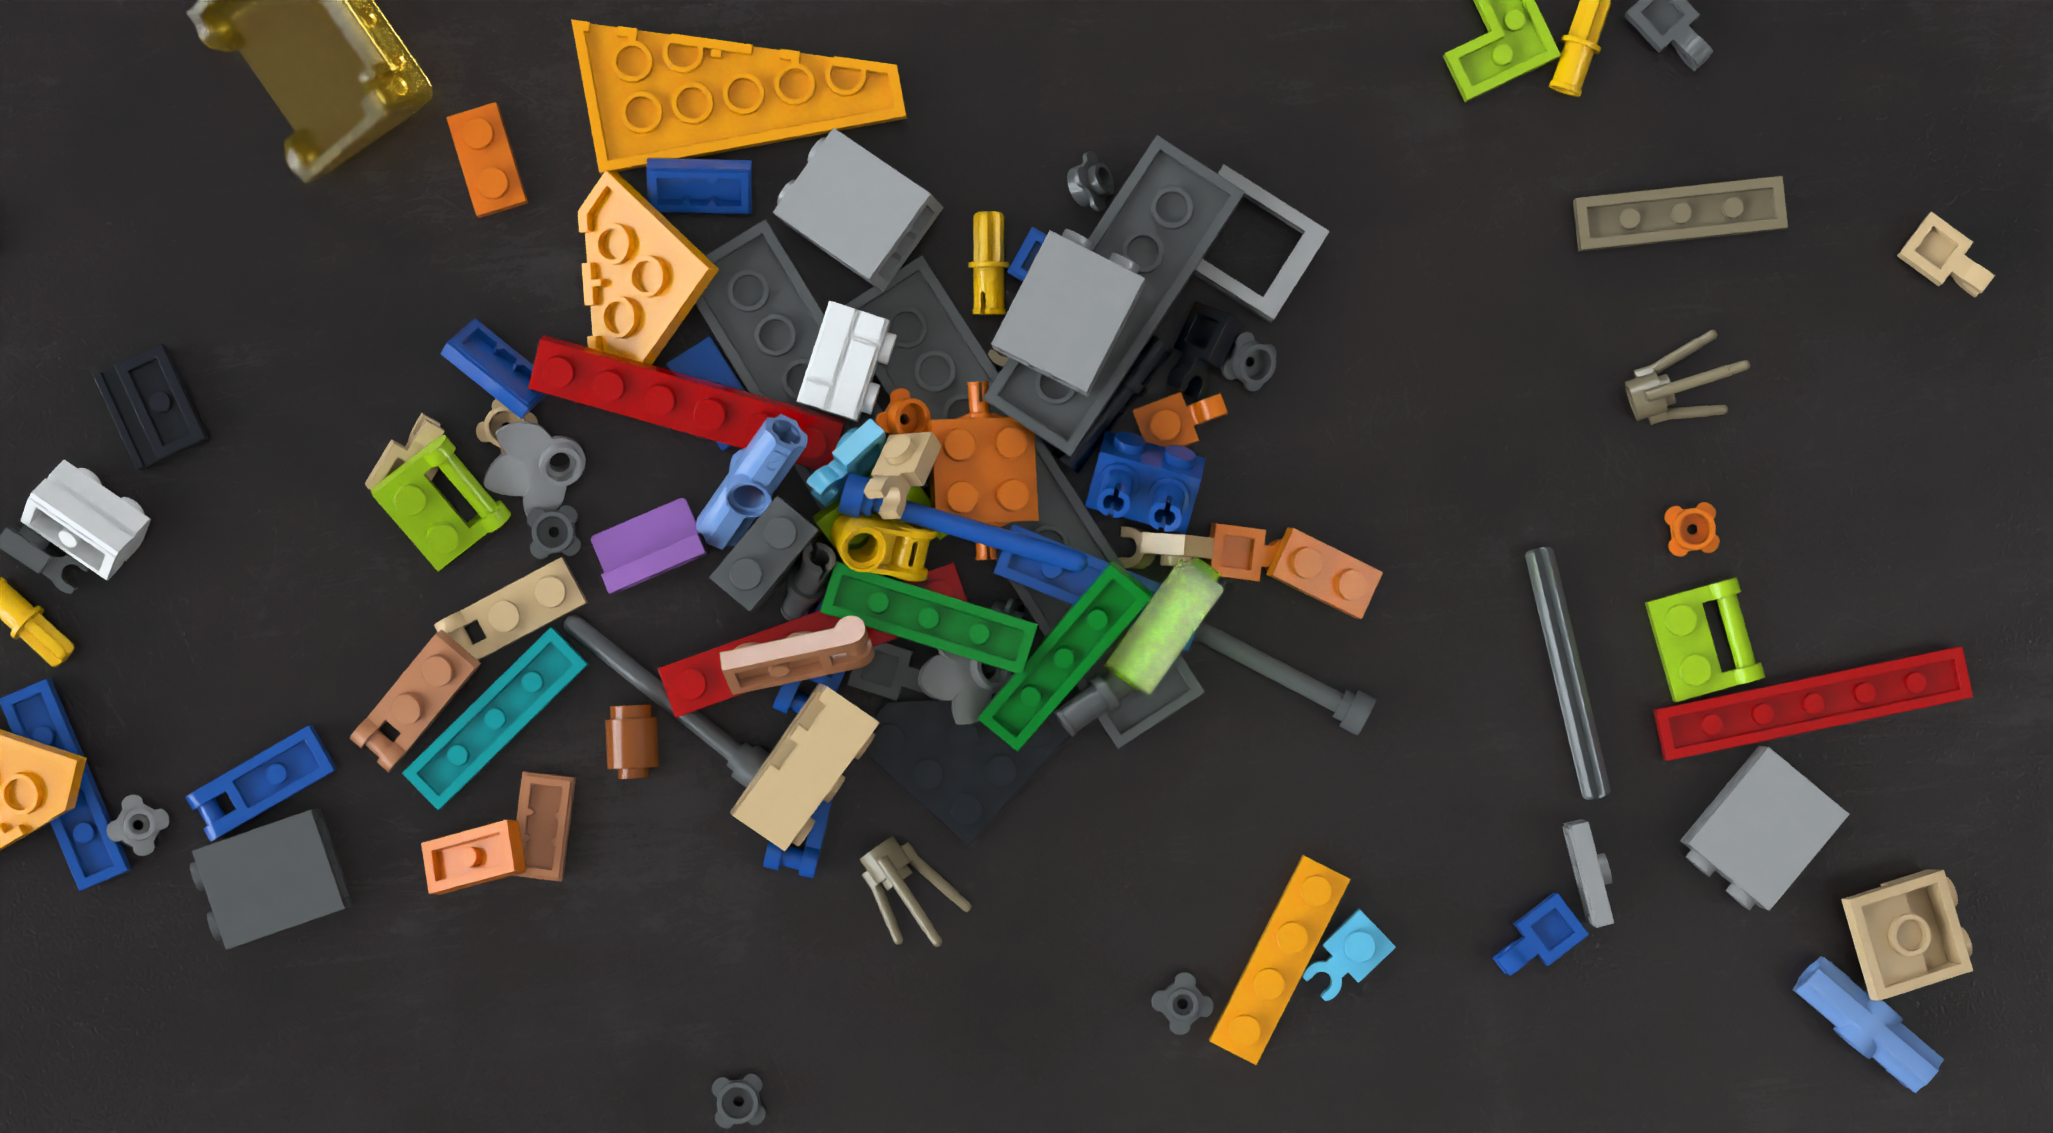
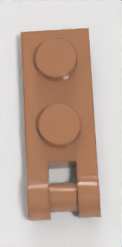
(798, 657)
(416, 699)

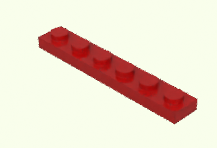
(673, 399)
(700, 680)
(1813, 703)

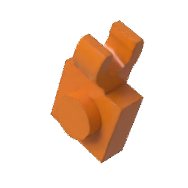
(1173, 423)

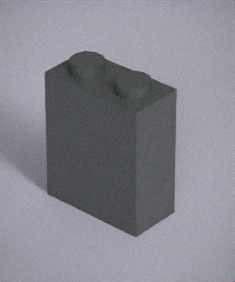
(766, 555)
(270, 878)

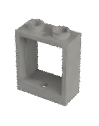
(1292, 270)

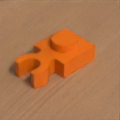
(1240, 551)

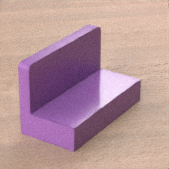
(648, 545)

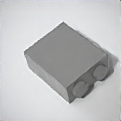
(857, 209)
(1069, 311)
(1762, 829)

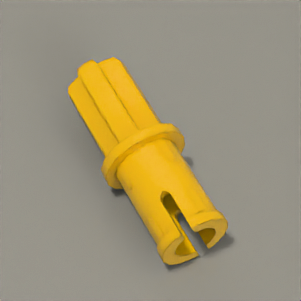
(1580, 46)
(988, 263)
(32, 626)

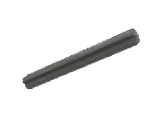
(1568, 673)

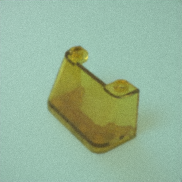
(326, 66)

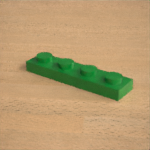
(930, 618)
(1065, 655)

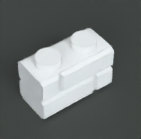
(846, 361)
(86, 519)

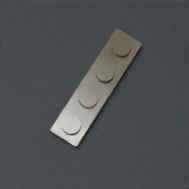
(1680, 213)

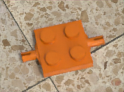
(984, 467)

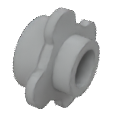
(123, 829)

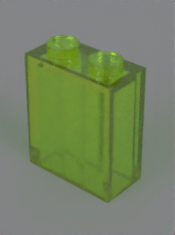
(1165, 625)

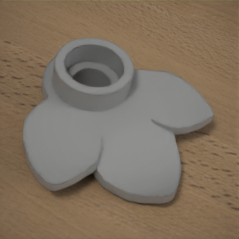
(527, 469)
(962, 682)

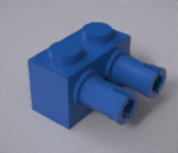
(1145, 481)

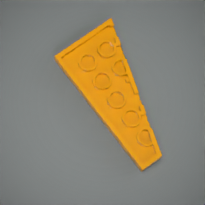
(718, 96)

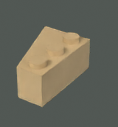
(805, 767)

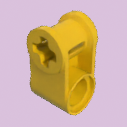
(892, 549)

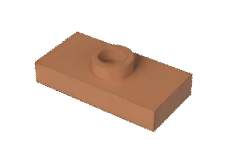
(545, 823)

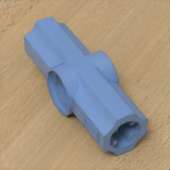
(751, 481)
(1868, 1024)

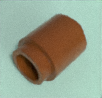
(632, 741)

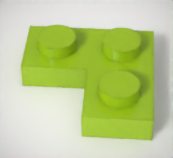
(1512, 47)

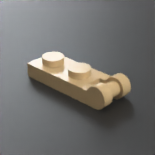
(517, 609)

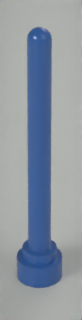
(855, 502)

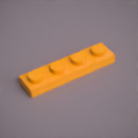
(1279, 959)

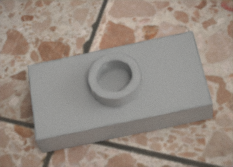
(1590, 872)

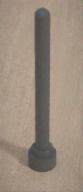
(1348, 708)
(742, 759)

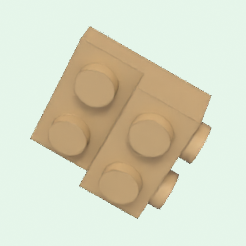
(1908, 934)

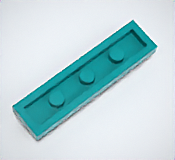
(495, 718)

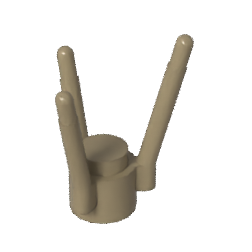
(1652, 393)
(890, 867)

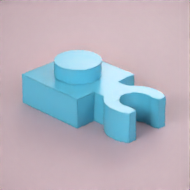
(854, 453)
(1354, 949)

